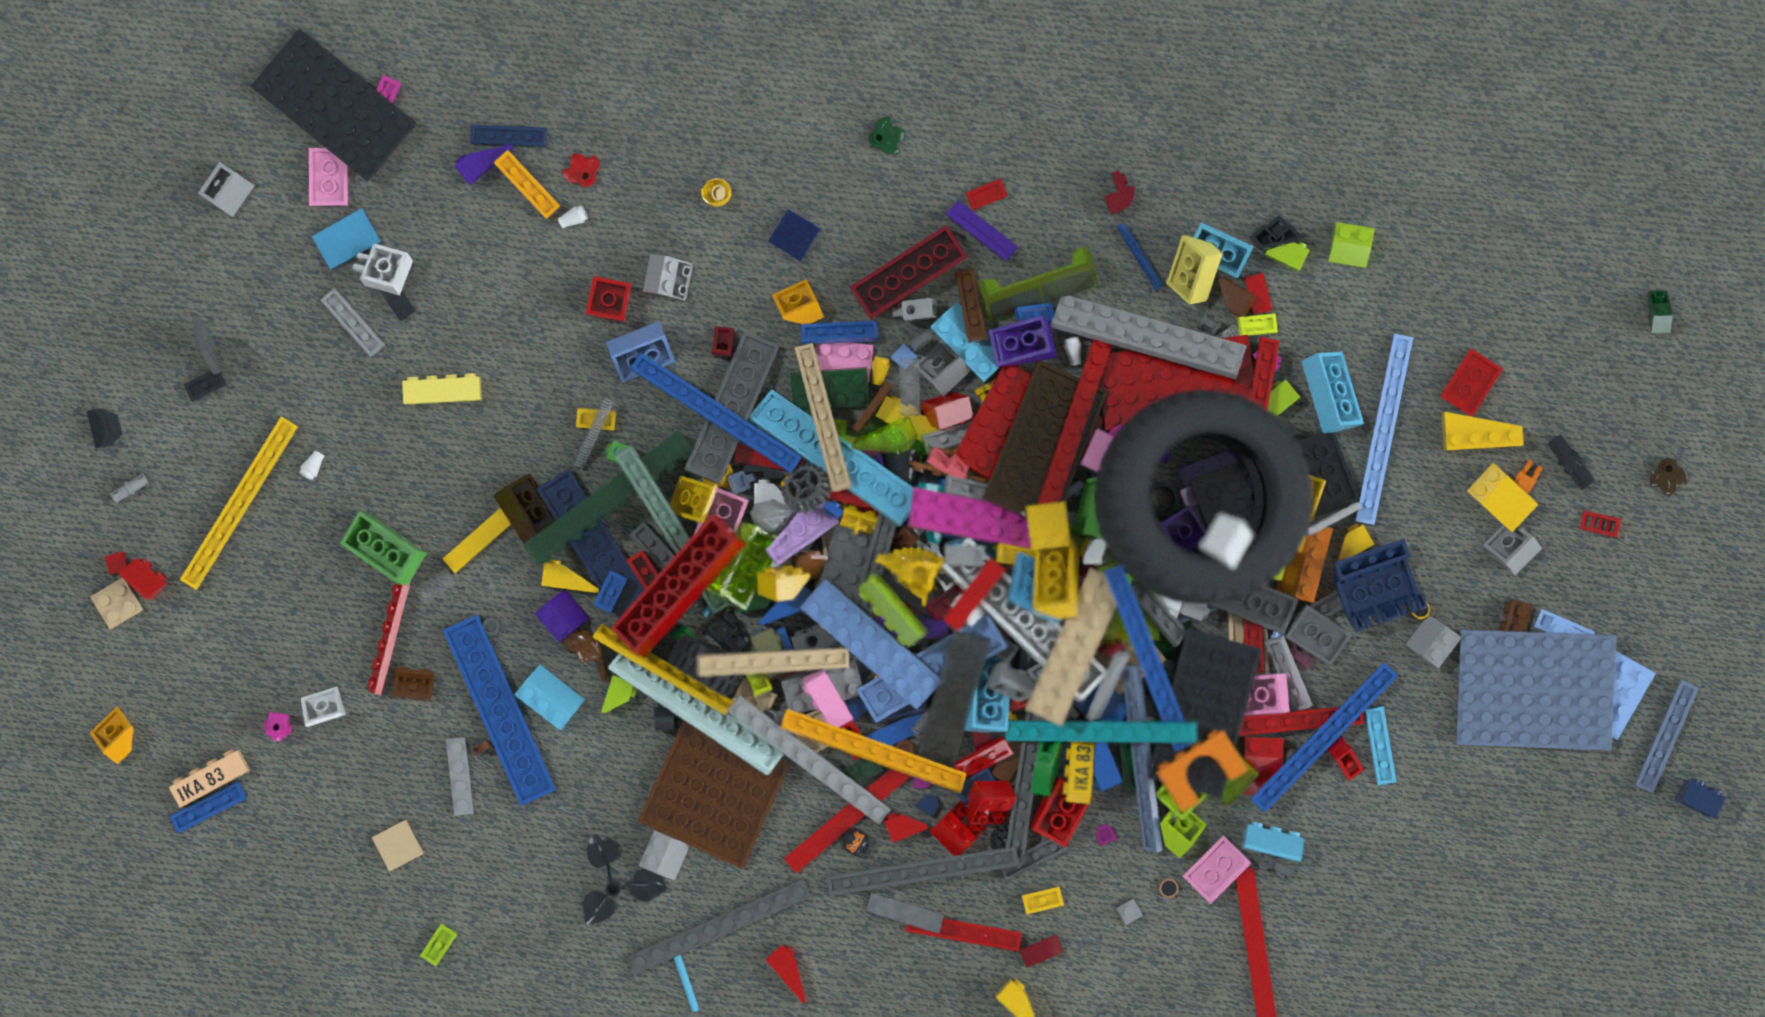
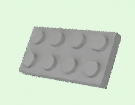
(844, 680)

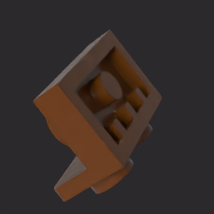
(1516, 617)

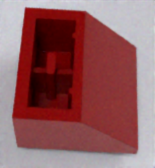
(990, 802)
(955, 831)

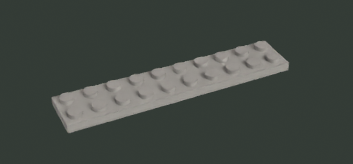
(1149, 336)

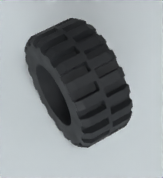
(686, 659)

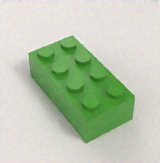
(383, 548)

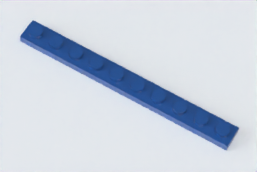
(715, 413)
(1144, 648)
(1323, 737)

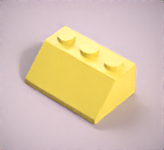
(1194, 269)

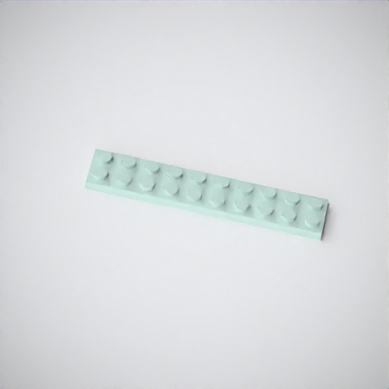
(720, 727)

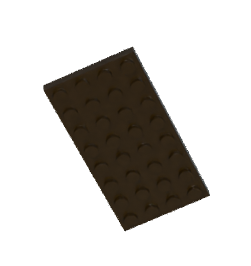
(1033, 440)

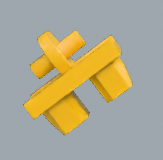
(858, 520)

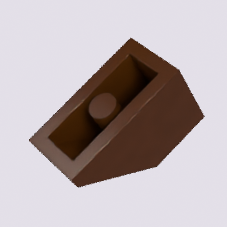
(1236, 297)

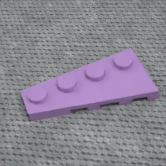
(800, 533)

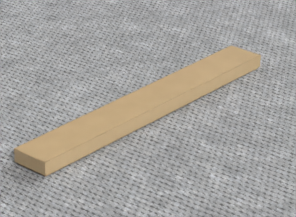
(822, 417)
(773, 661)

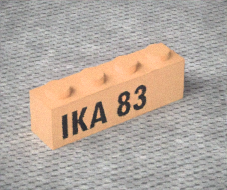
(210, 778)

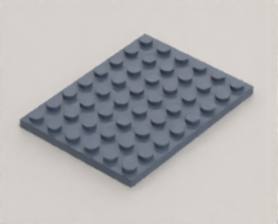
(1536, 689)

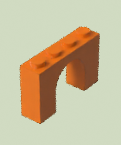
(1174, 773)

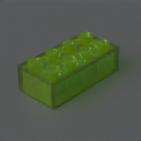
(738, 579)

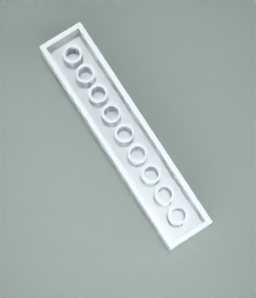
(1028, 629)

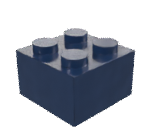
(1699, 798)

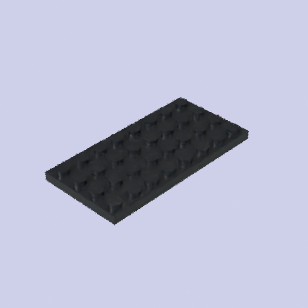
(333, 105)
(1232, 490)
(1213, 691)

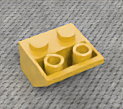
(782, 582)

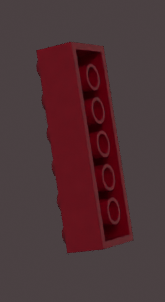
(908, 272)

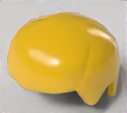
(723, 192)

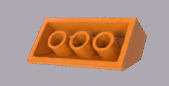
(1305, 568)

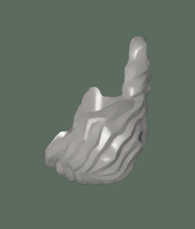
(772, 515)

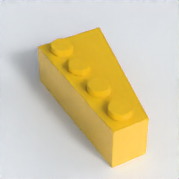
(1471, 433)

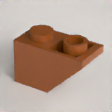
(810, 562)

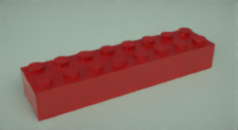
(678, 585)

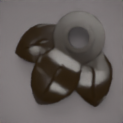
(1668, 479)

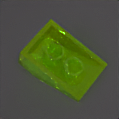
(890, 437)

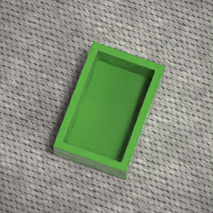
(1085, 521)

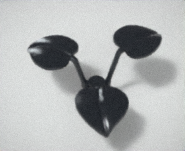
(598, 906)

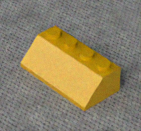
(1056, 581)

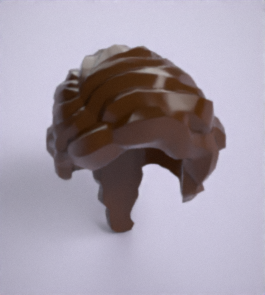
(586, 650)

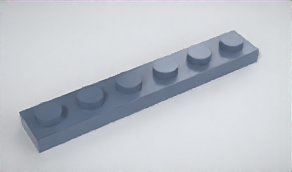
(1666, 736)

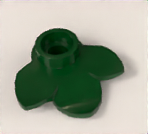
(889, 136)

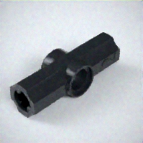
(1570, 461)

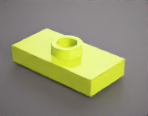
(1257, 325)
(758, 683)

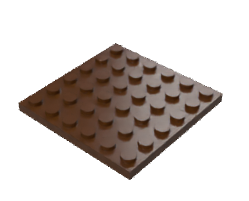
(711, 797)

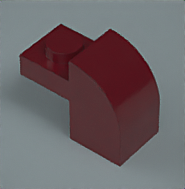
(1119, 200)

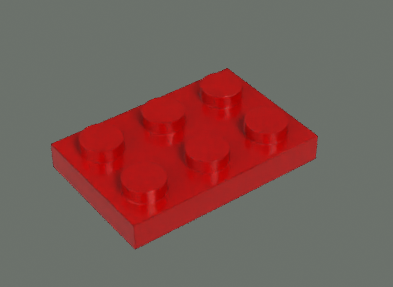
(1471, 382)

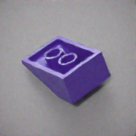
(1023, 342)

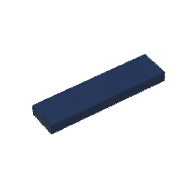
(508, 135)

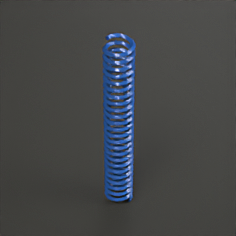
(1135, 253)

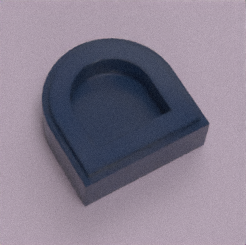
(928, 804)

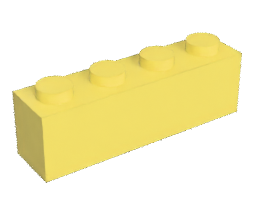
(442, 390)

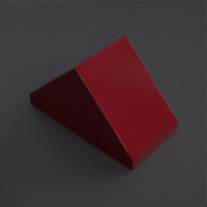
(723, 342)

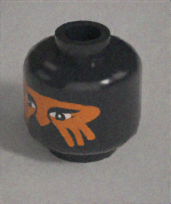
(855, 842)

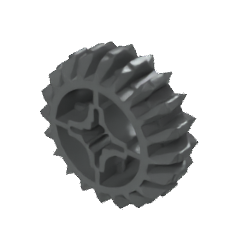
(805, 482)

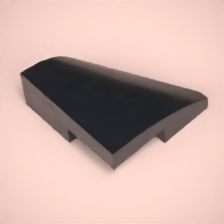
(1274, 235)
(732, 637)

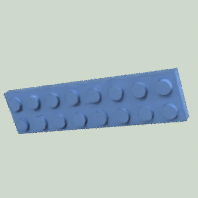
(871, 643)
(884, 700)

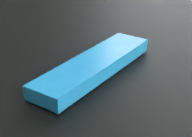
(1380, 745)

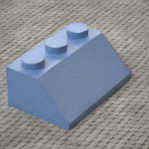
(646, 340)

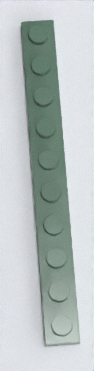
(660, 510)

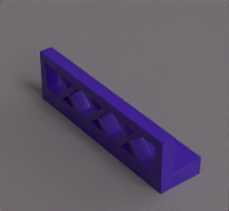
(981, 231)

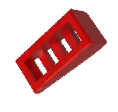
(1618, 521)

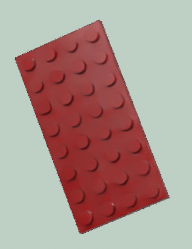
(1140, 379)

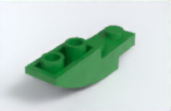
(1046, 767)

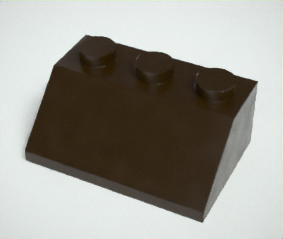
(524, 507)

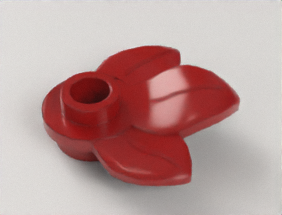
(579, 167)

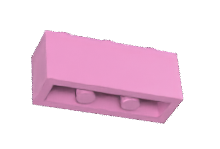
(826, 698)

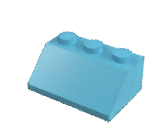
(1234, 251)
(549, 697)
(1273, 841)

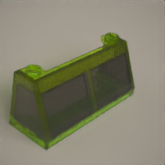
(1039, 289)

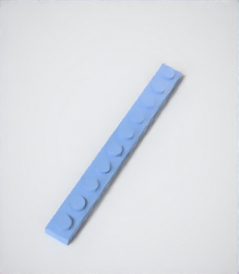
(1384, 429)

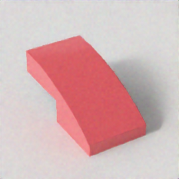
(951, 466)

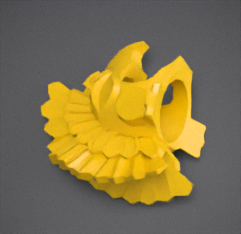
(914, 569)

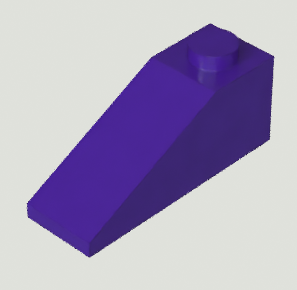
(478, 163)

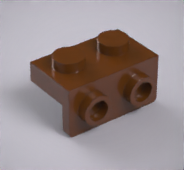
(413, 683)

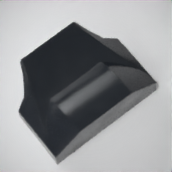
(104, 427)

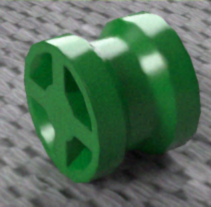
(682, 630)

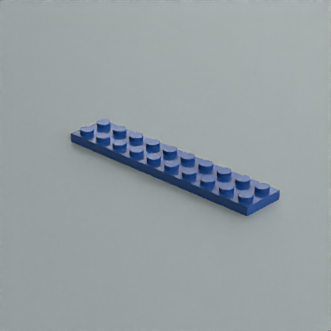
(499, 710)

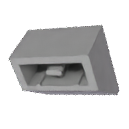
(226, 189)
(667, 277)

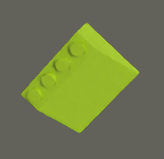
(893, 610)

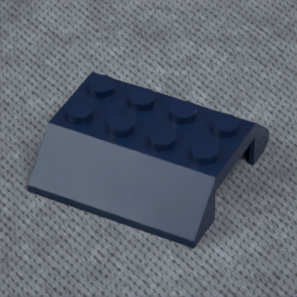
(1377, 585)

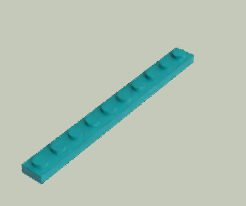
(1102, 731)

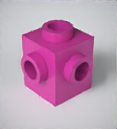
(284, 723)

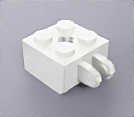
(384, 268)

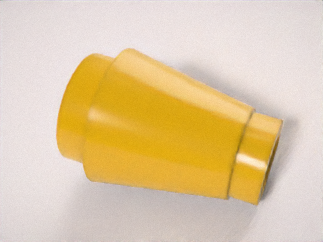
(879, 370)

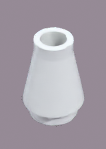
(574, 216)
(1073, 350)
(311, 466)

